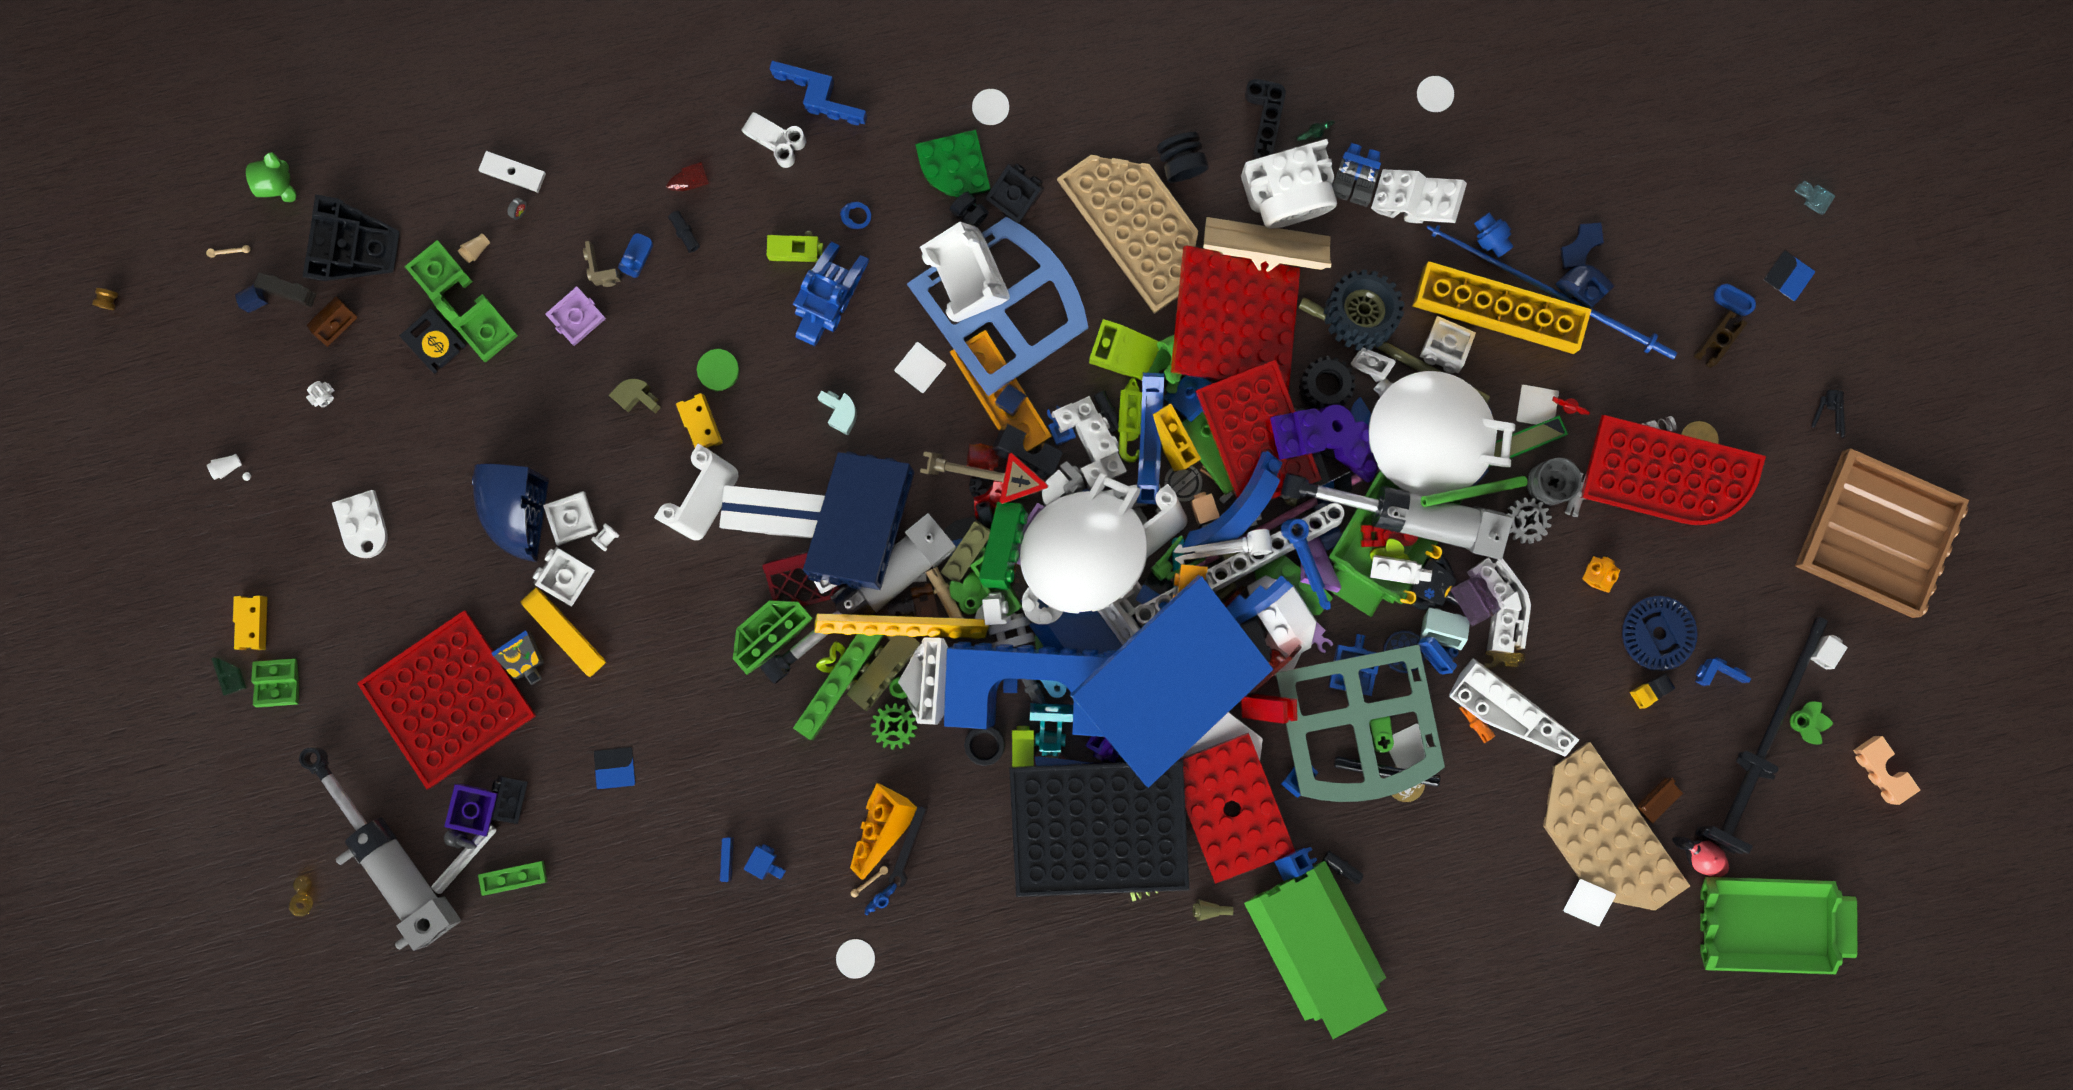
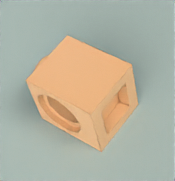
(1204, 508)

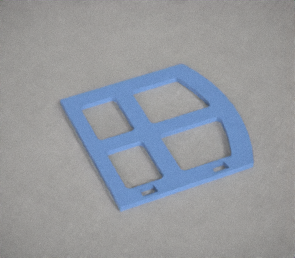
(1026, 356)

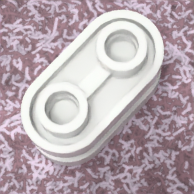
(1018, 622)

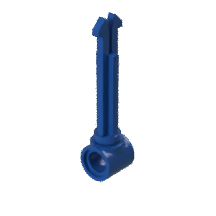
(1301, 544)

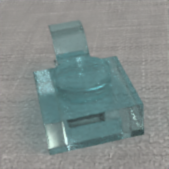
(1817, 197)

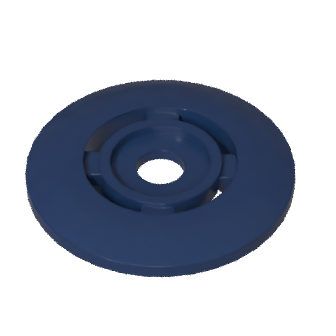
(1676, 622)

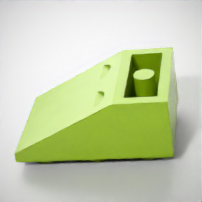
(1123, 350)

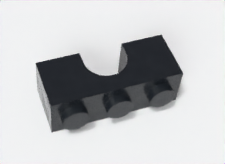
(1042, 462)

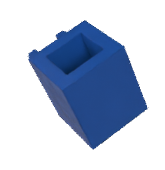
(762, 862)
(1295, 864)

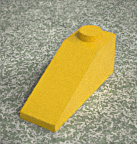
(1174, 439)

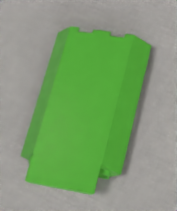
(1354, 563)
(1776, 925)
(1320, 950)

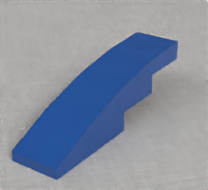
(1259, 600)

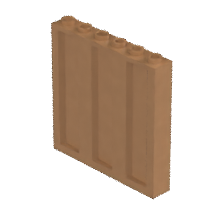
(1882, 533)

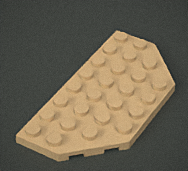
(1134, 221)
(1607, 835)

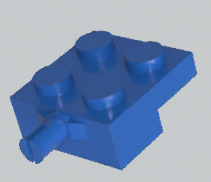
(1366, 675)

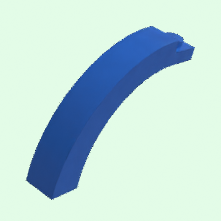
(1150, 441)
(1244, 509)

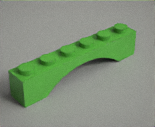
(836, 684)

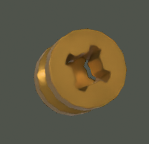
(105, 298)

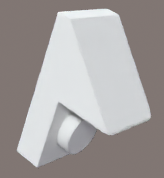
(1373, 364)

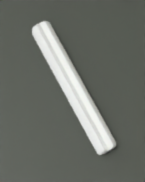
(461, 861)

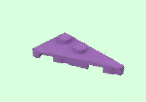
(1323, 564)

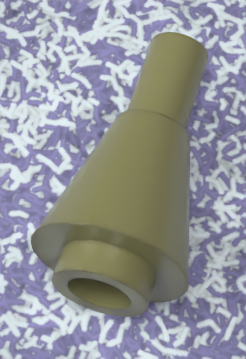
(1205, 910)

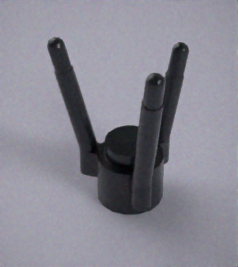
(1834, 401)

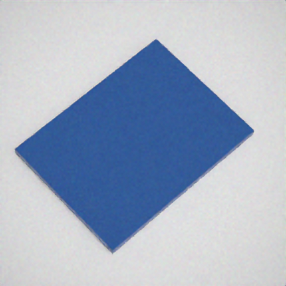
(1172, 681)

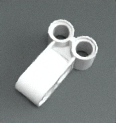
(774, 138)

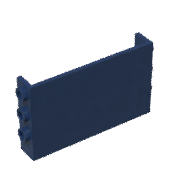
(858, 521)

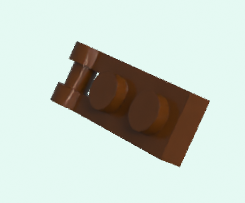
(925, 608)

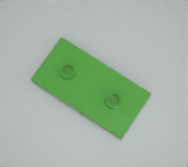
(1205, 445)

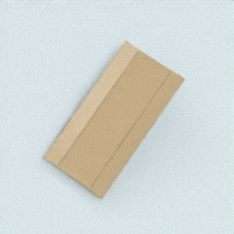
(1267, 244)

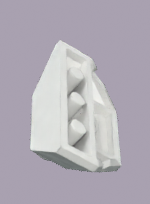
(1287, 619)
(932, 700)

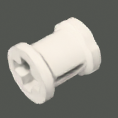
(605, 537)

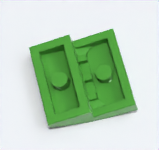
(275, 683)

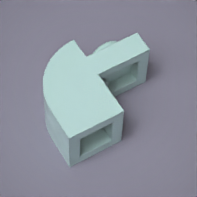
(844, 413)

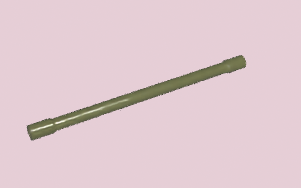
(1317, 311)

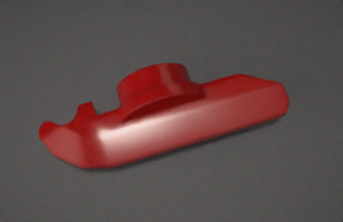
(1570, 406)

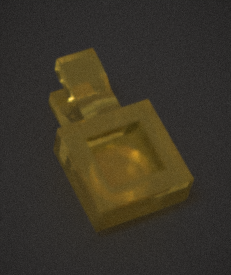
(1510, 659)

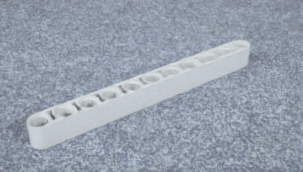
(1251, 563)

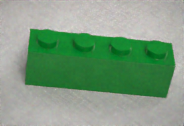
(1003, 545)

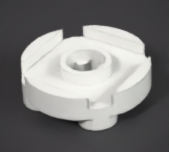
(1034, 613)

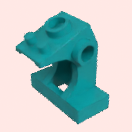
(1050, 741)

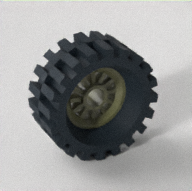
(1374, 298)

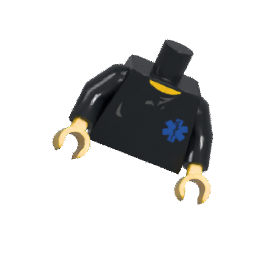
(1435, 592)

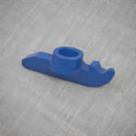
(881, 899)

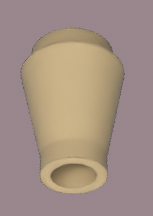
(472, 249)

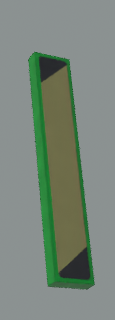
(1533, 437)

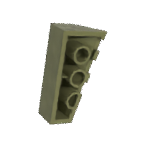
(882, 670)

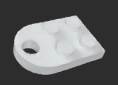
(361, 521)

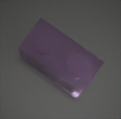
(1475, 599)

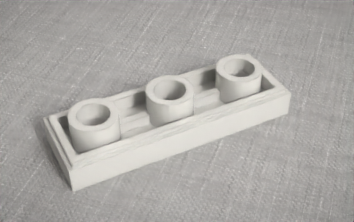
(502, 167)

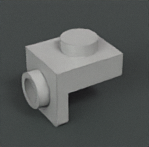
(1075, 479)

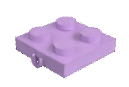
(575, 316)

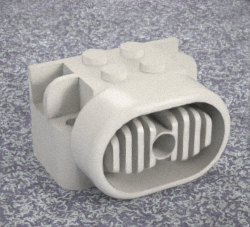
(1291, 185)

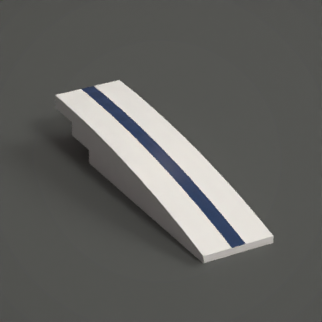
(770, 511)

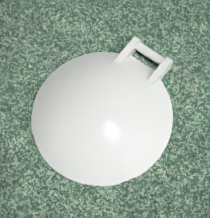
(1435, 434)
(1085, 549)

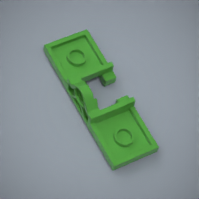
(482, 324)

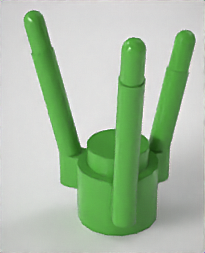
(1163, 567)

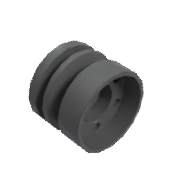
(1565, 480)

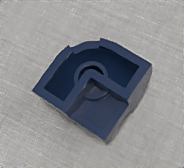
(1585, 284)

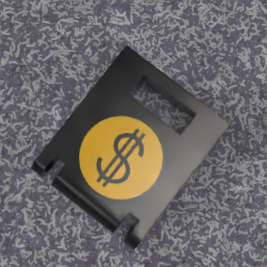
(434, 343)

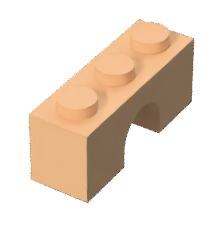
(1873, 756)

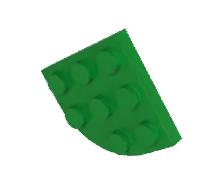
(954, 164)

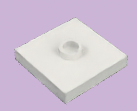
(570, 518)

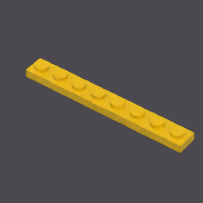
(900, 625)

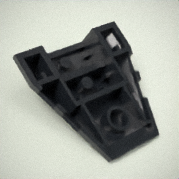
(347, 243)

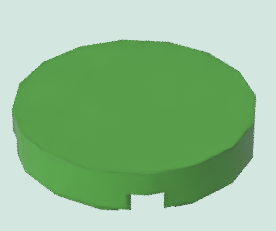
(718, 370)

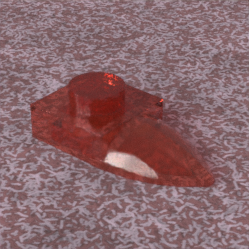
(688, 178)

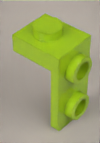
(1023, 746)

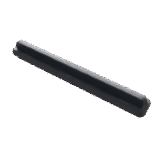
(1384, 771)

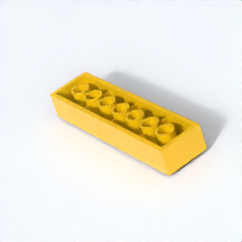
(1501, 307)

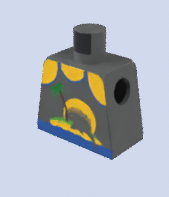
(521, 657)

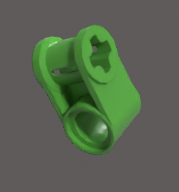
(1381, 728)

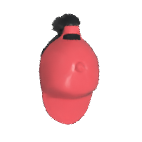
(1704, 856)

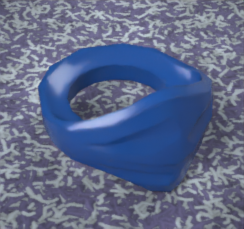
(844, 213)

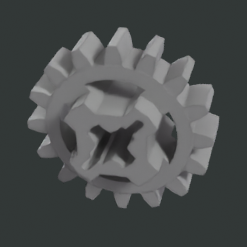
(1535, 526)

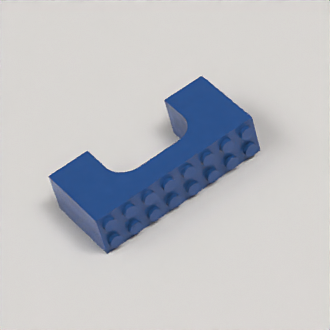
(978, 670)

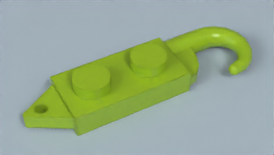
(1129, 418)

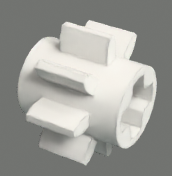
(320, 394)

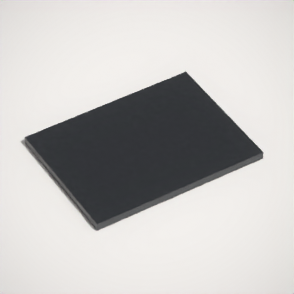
(1097, 830)

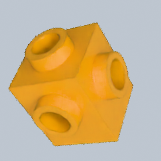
(1601, 573)

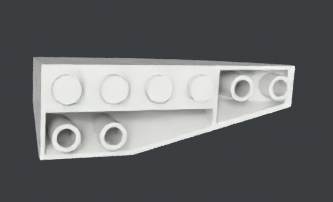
(1507, 709)

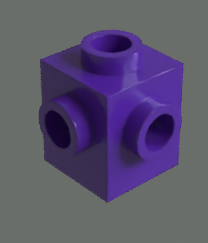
(1102, 748)

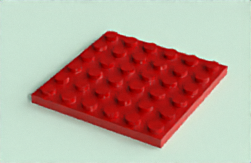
(1233, 315)
(446, 699)

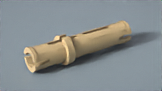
(943, 593)

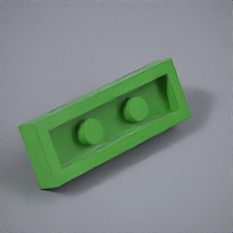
(512, 878)

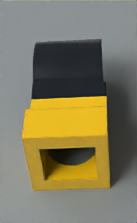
(1652, 691)

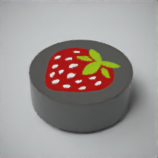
(517, 208)

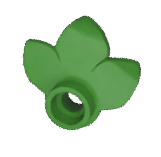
(969, 590)
(1813, 722)

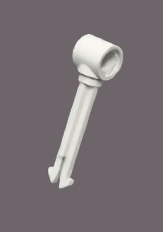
(1256, 542)

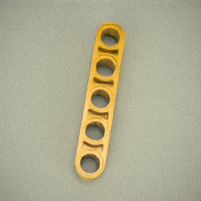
(563, 632)

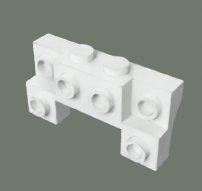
(1095, 437)

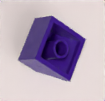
(471, 809)

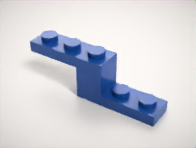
(818, 93)

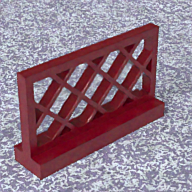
(786, 564)

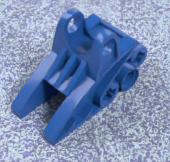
(826, 294)

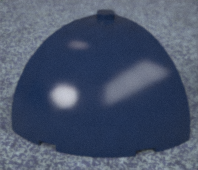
(511, 506)

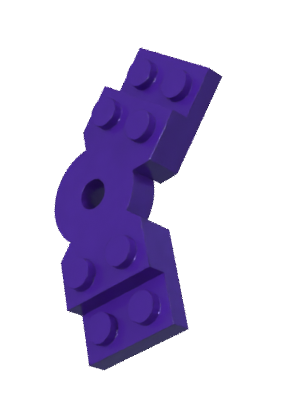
(1312, 432)

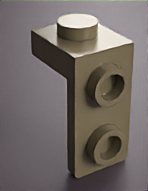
(606, 278)

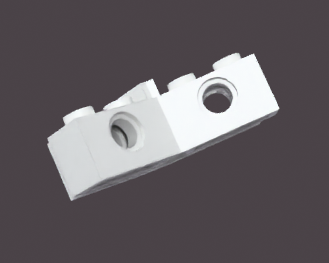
(1510, 602)

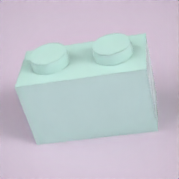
(1445, 627)

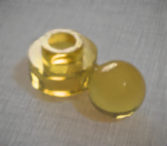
(301, 886)

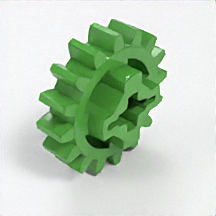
(900, 733)

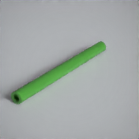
(1473, 491)

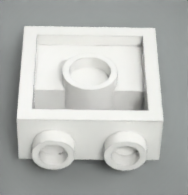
(1447, 345)
(562, 576)

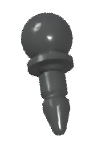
(456, 839)

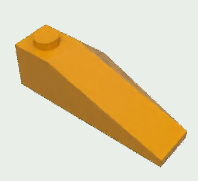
(886, 821)

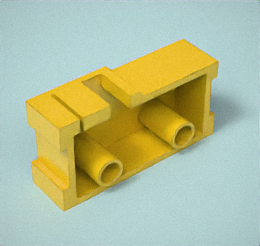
(699, 422)
(250, 622)

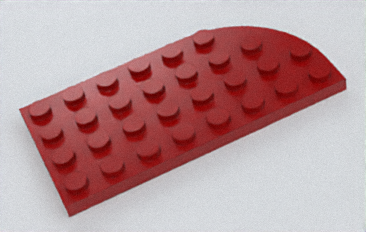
(1669, 473)

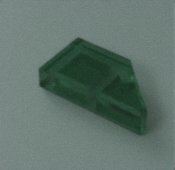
(228, 676)

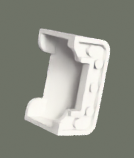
(966, 271)
(704, 497)
(1167, 522)

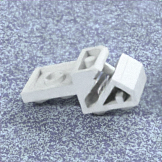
(1418, 196)

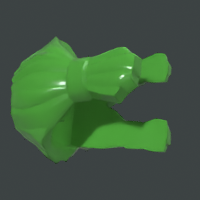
(1164, 360)

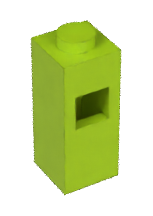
(794, 248)

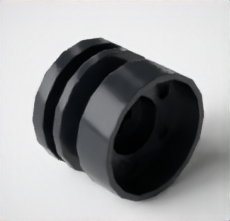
(1182, 157)

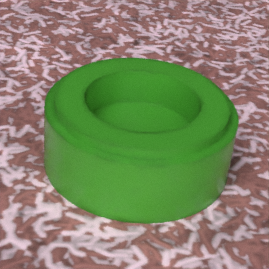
(896, 690)

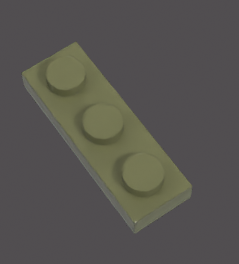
(966, 552)

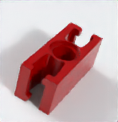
(1269, 708)

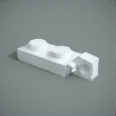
(1399, 570)

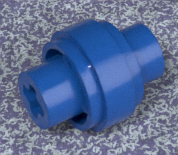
(1493, 234)

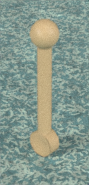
(212, 253)
(855, 892)

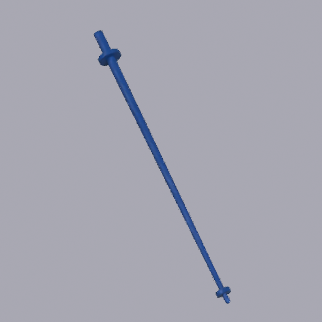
(1650, 343)

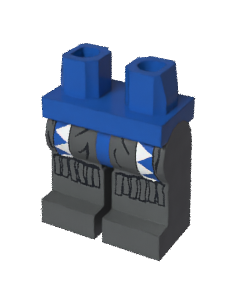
(1360, 169)

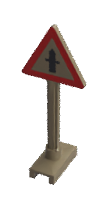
(1017, 480)

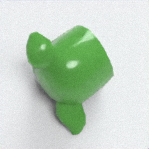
(270, 178)

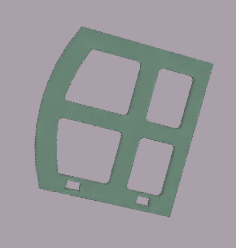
(1358, 715)

